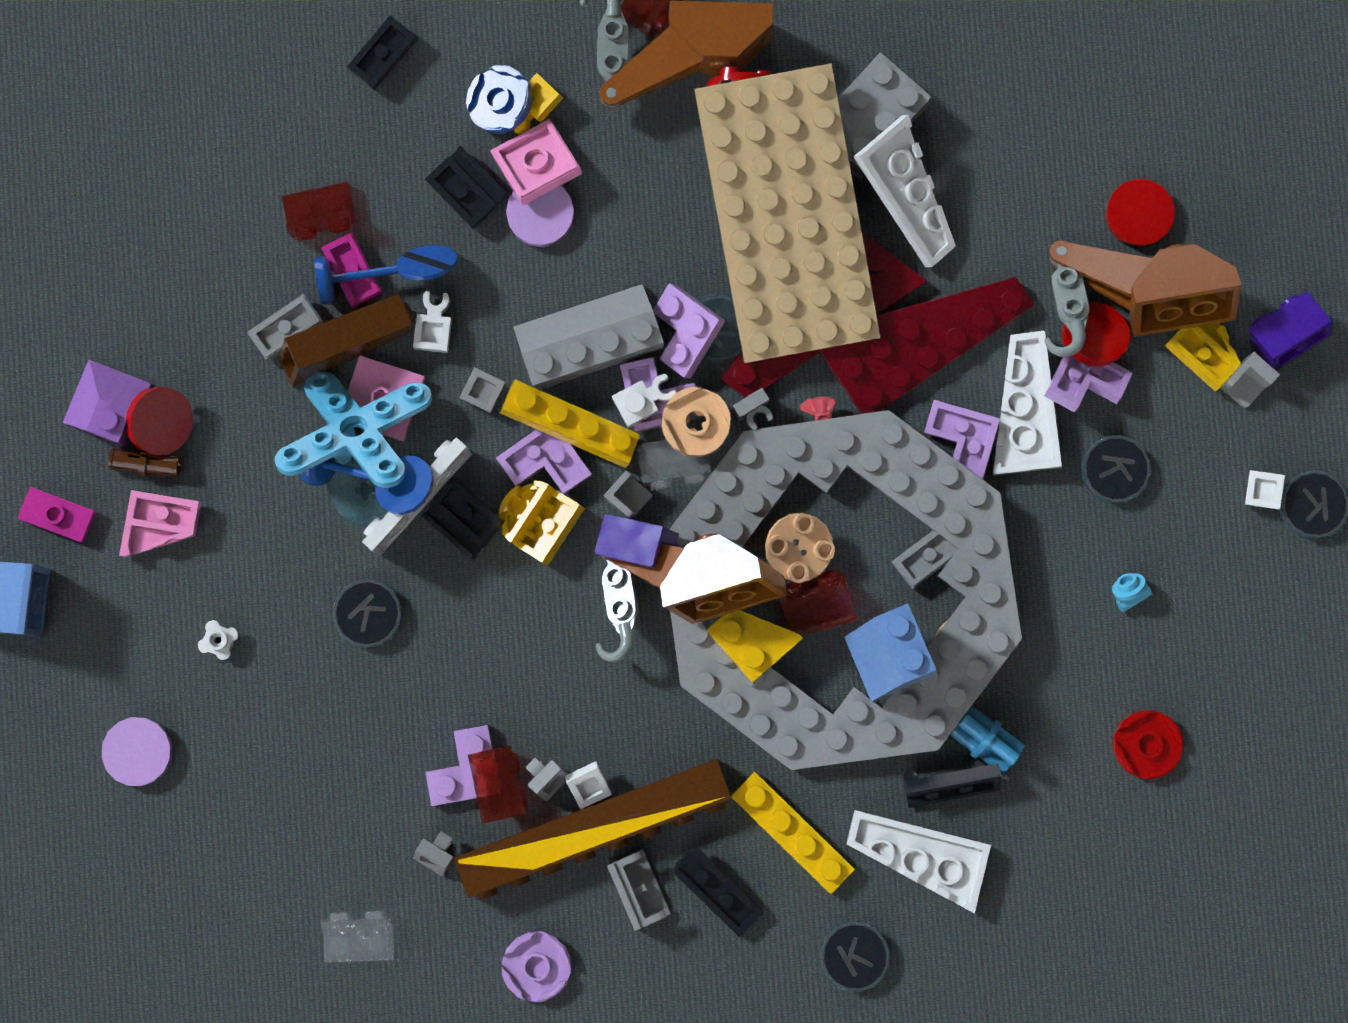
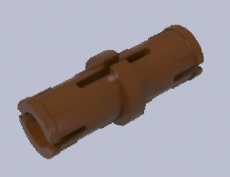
(144, 463)

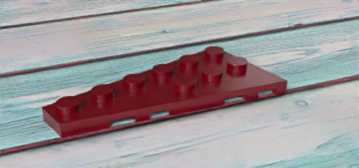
(889, 284)
(921, 342)

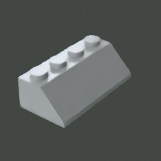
(589, 337)

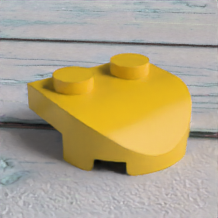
(538, 519)

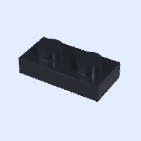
(382, 52)

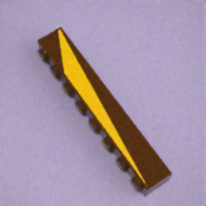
(592, 828)

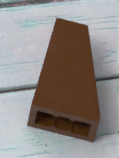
(344, 338)

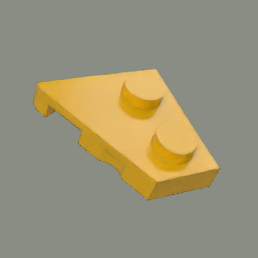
(1206, 353)
(752, 642)

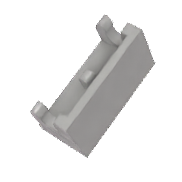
(638, 889)

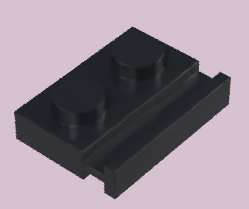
(466, 187)
(463, 518)

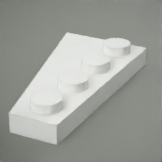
(900, 180)
(1028, 418)
(929, 857)

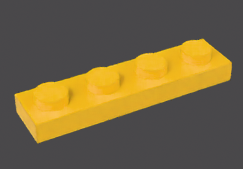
(570, 423)
(792, 832)

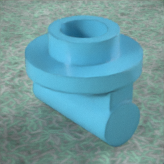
(1130, 590)

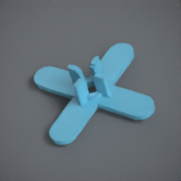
(339, 436)

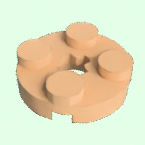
(702, 403)

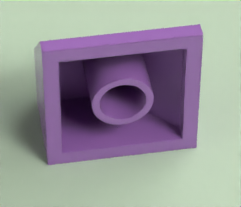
(103, 401)

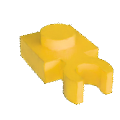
(543, 102)

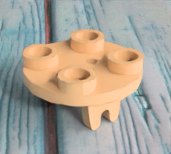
(811, 536)

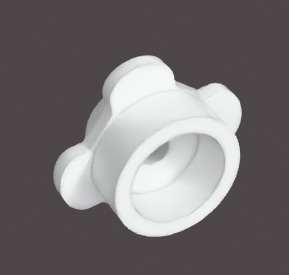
(227, 637)

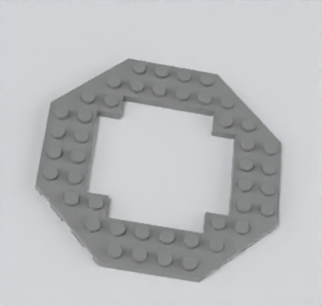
(965, 649)

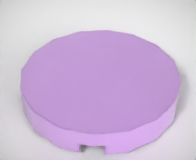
(543, 219)
(137, 751)
(536, 966)

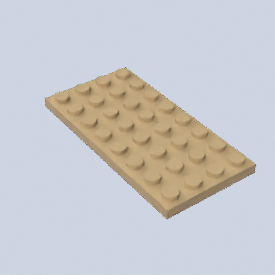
(787, 213)

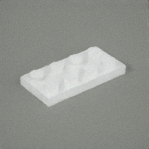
(384, 532)

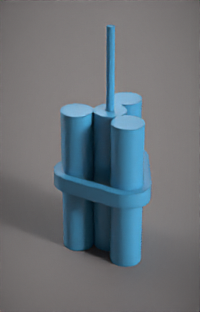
(987, 739)

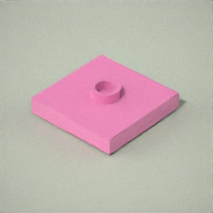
(536, 162)
(376, 379)

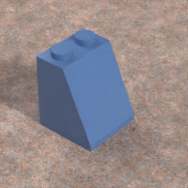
(23, 598)
(890, 653)

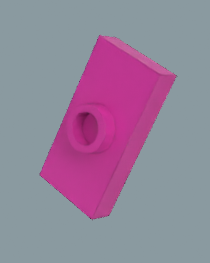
(347, 257)
(56, 515)

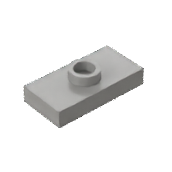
(287, 321)
(924, 558)

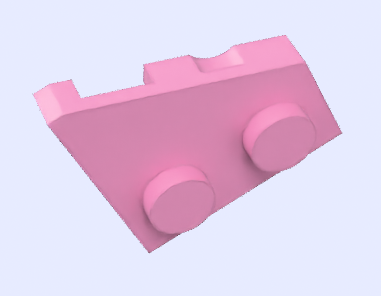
(157, 521)

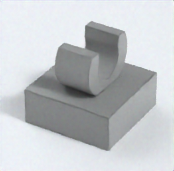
(753, 405)
(546, 778)
(435, 855)

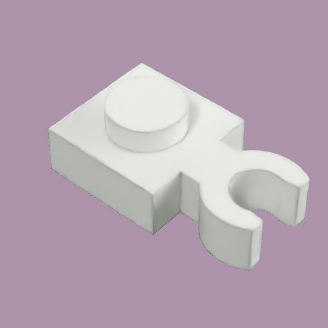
(433, 329)
(639, 402)

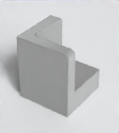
(1249, 380)
(627, 496)

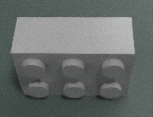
(875, 102)

